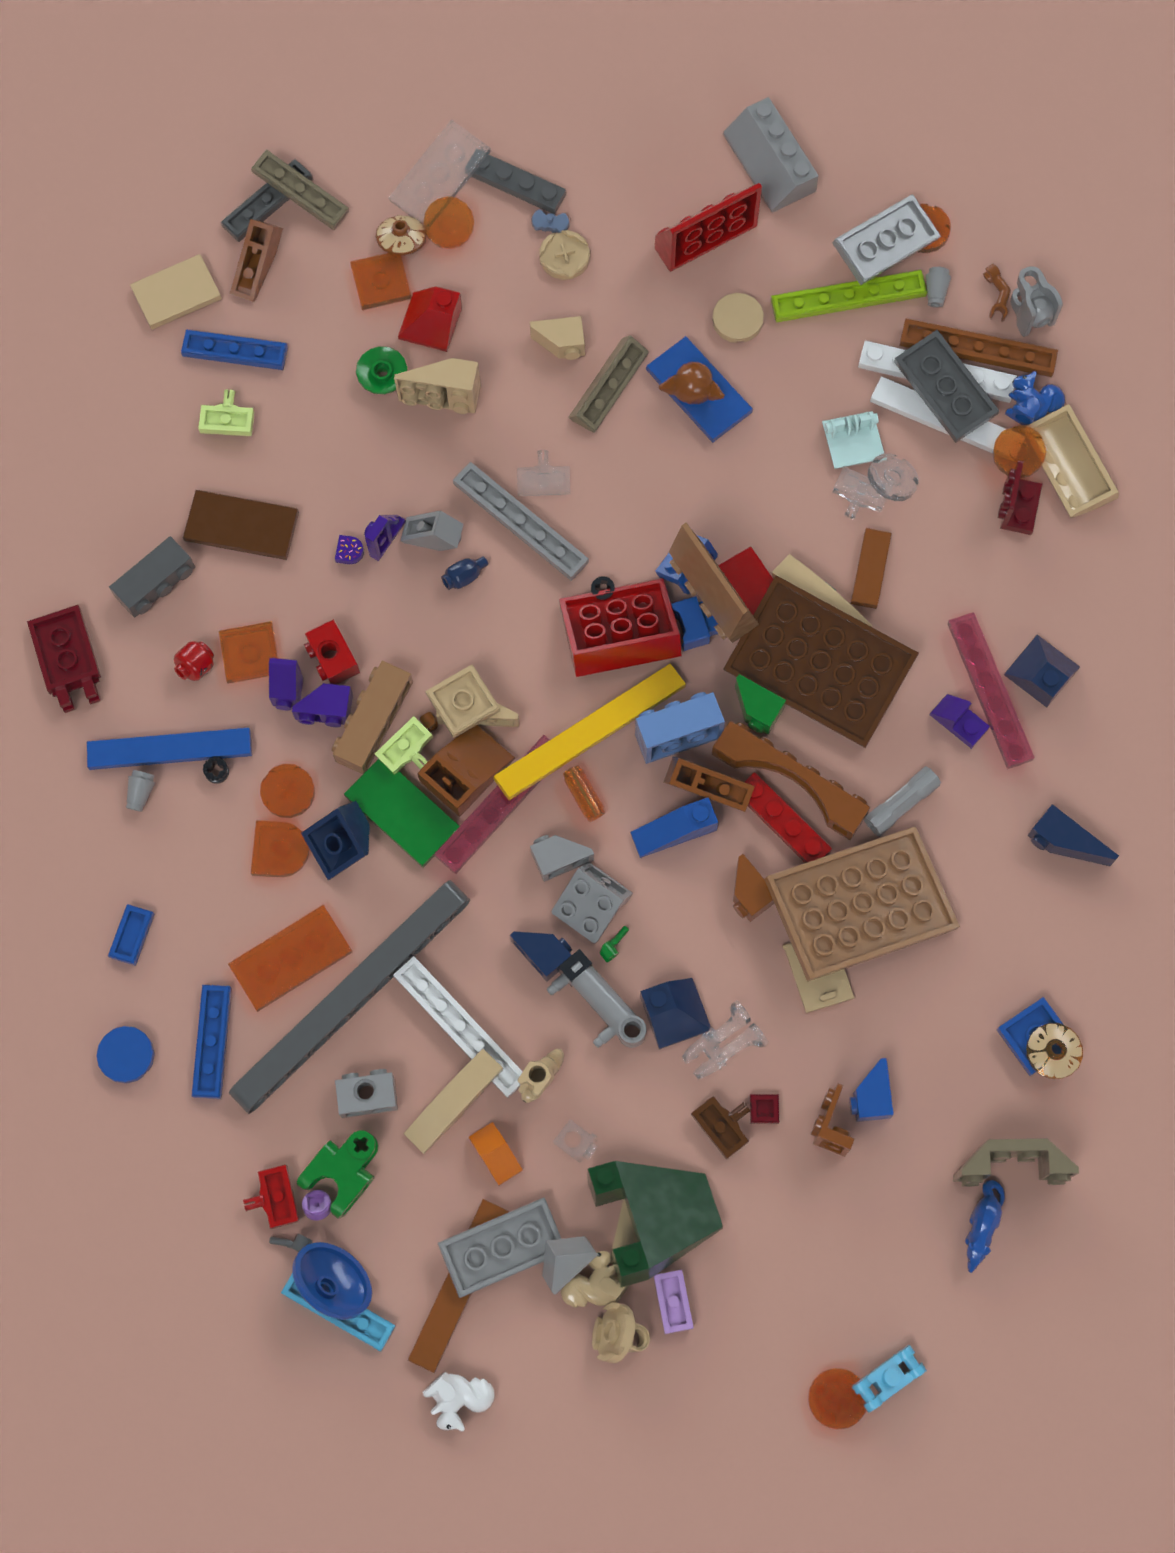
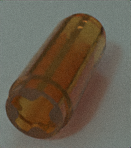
(583, 793)

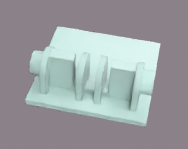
(853, 439)

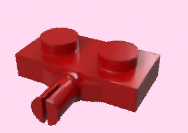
(275, 1197)

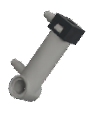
(582, 975)

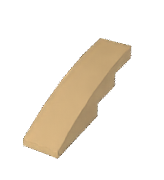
(802, 577)
(453, 1101)

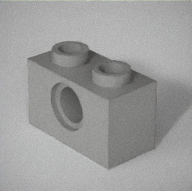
(382, 1100)

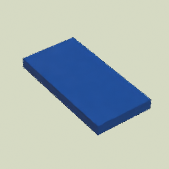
(711, 417)

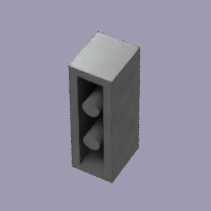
(152, 577)

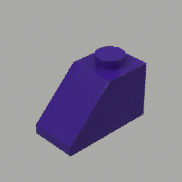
(284, 683)

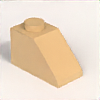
(560, 336)

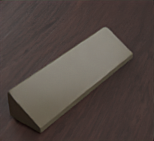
(609, 384)

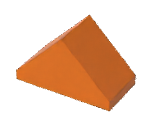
(495, 1153)

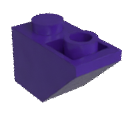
(326, 704)

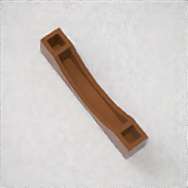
(744, 750)

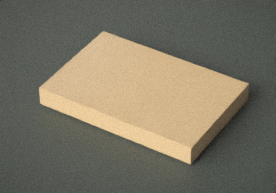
(175, 291)

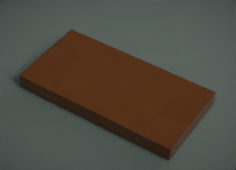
(241, 524)

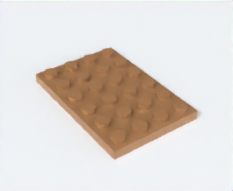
(861, 903)

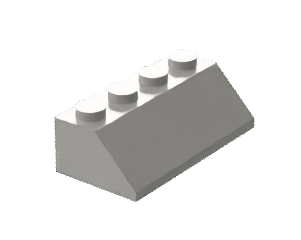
(771, 155)

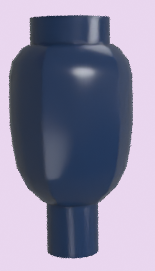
(463, 572)

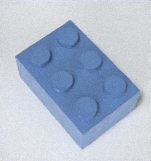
(679, 727)

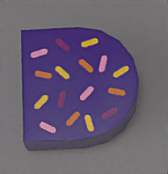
(349, 550)

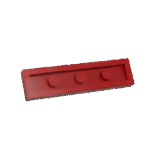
(785, 822)

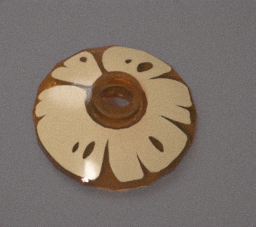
(1042, 1057)

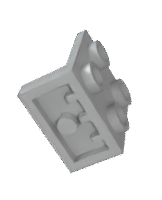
(590, 901)

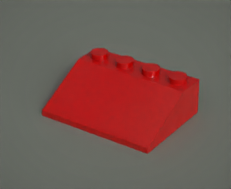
(709, 228)
(621, 631)

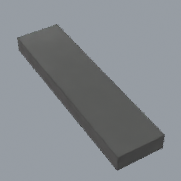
(258, 206)

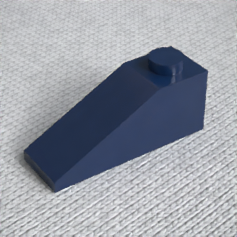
(1067, 838)

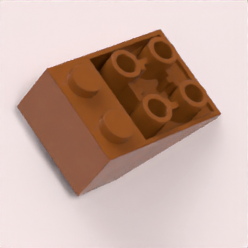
(464, 769)

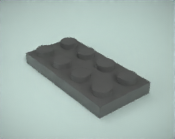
(946, 386)

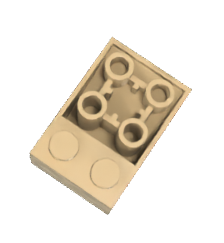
(444, 384)

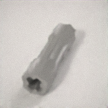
(903, 800)

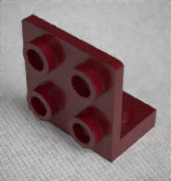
(1019, 502)

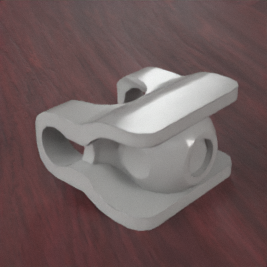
(1039, 302)

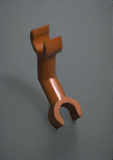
(993, 276)

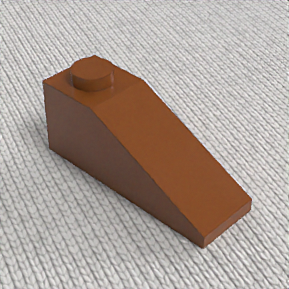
(255, 259)
(708, 784)

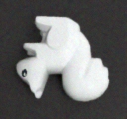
(455, 1391)

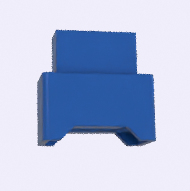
(694, 623)

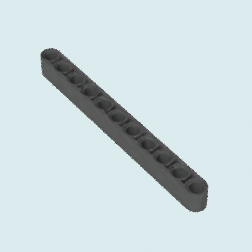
(348, 997)

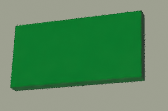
(402, 812)

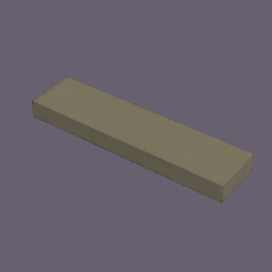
(300, 189)

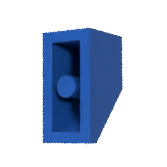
(873, 1096)

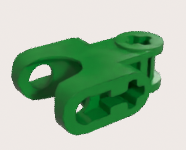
(345, 1167)

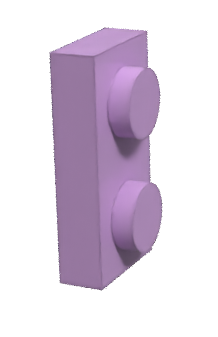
(673, 1301)

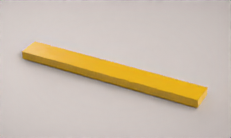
(589, 732)

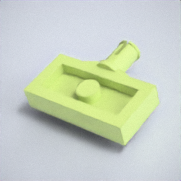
(226, 418)
(405, 746)

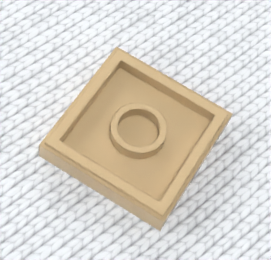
(462, 701)

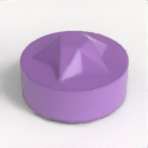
(316, 1205)

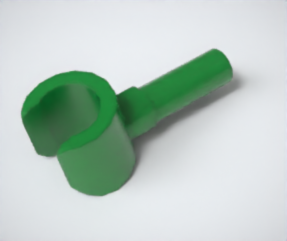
(608, 949)

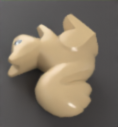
(539, 1075)
(599, 1289)

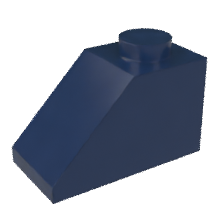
(542, 951)

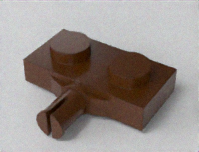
(722, 1126)

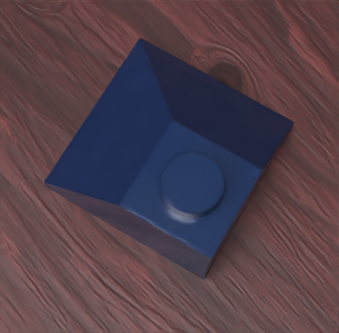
(1042, 671)
(339, 839)
(674, 1011)

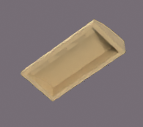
(1073, 463)

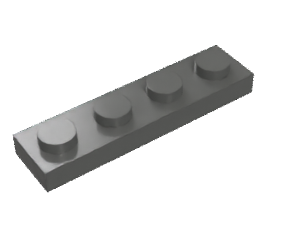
(520, 184)

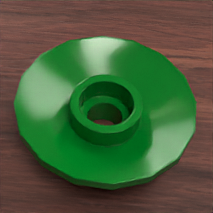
(376, 361)

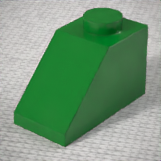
(758, 705)

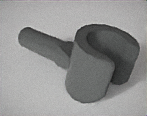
(299, 1242)

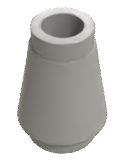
(937, 286)
(139, 788)

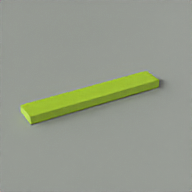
(848, 296)

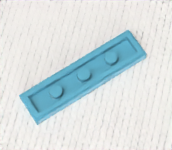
(366, 1327)

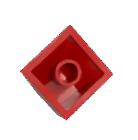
(431, 318)

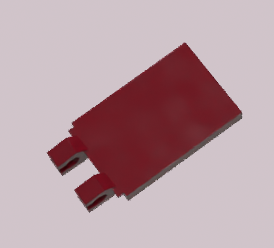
(65, 655)

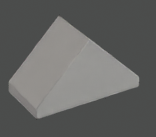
(565, 1260)

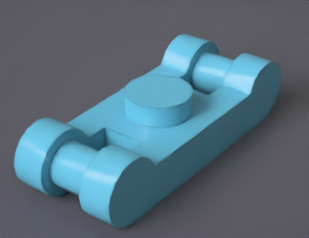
(888, 1378)

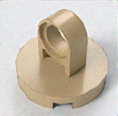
(615, 1333)

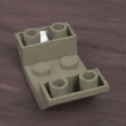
(1052, 1162)

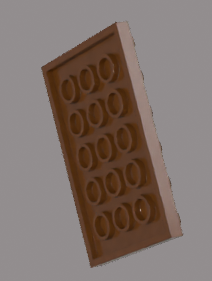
(822, 661)

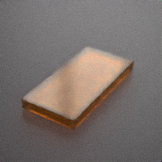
(290, 958)

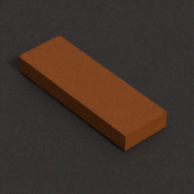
(871, 568)

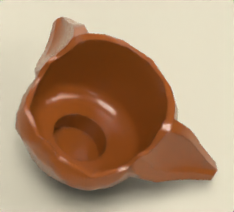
(692, 384)

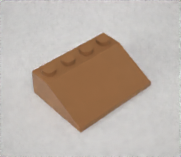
(711, 585)

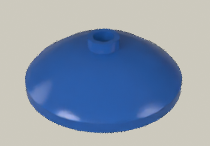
(332, 1281)

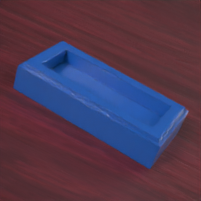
(131, 934)

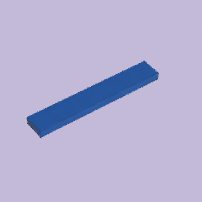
(168, 748)

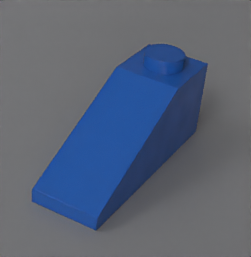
(675, 828)

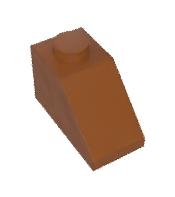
(750, 891)

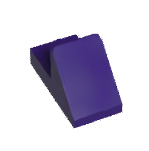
(959, 720)

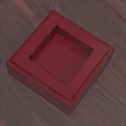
(764, 1108)

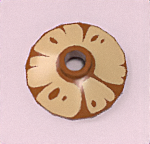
(400, 235)

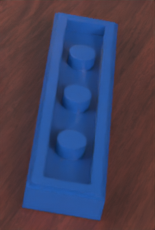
(234, 349)
(211, 1042)

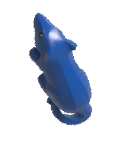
(984, 1221)

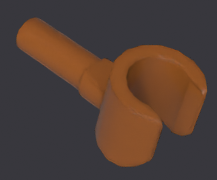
(429, 721)

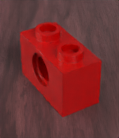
(328, 638)

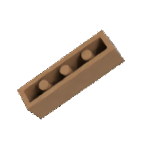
(372, 717)

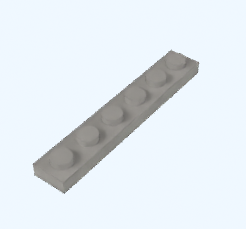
(521, 521)

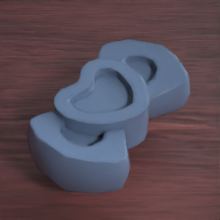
(550, 222)

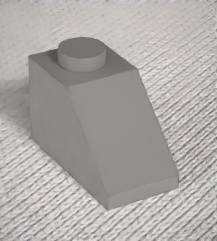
(432, 531)
(558, 855)

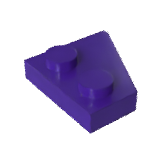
(382, 533)

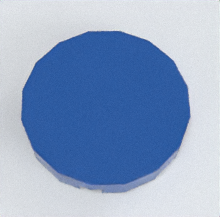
(125, 1054)

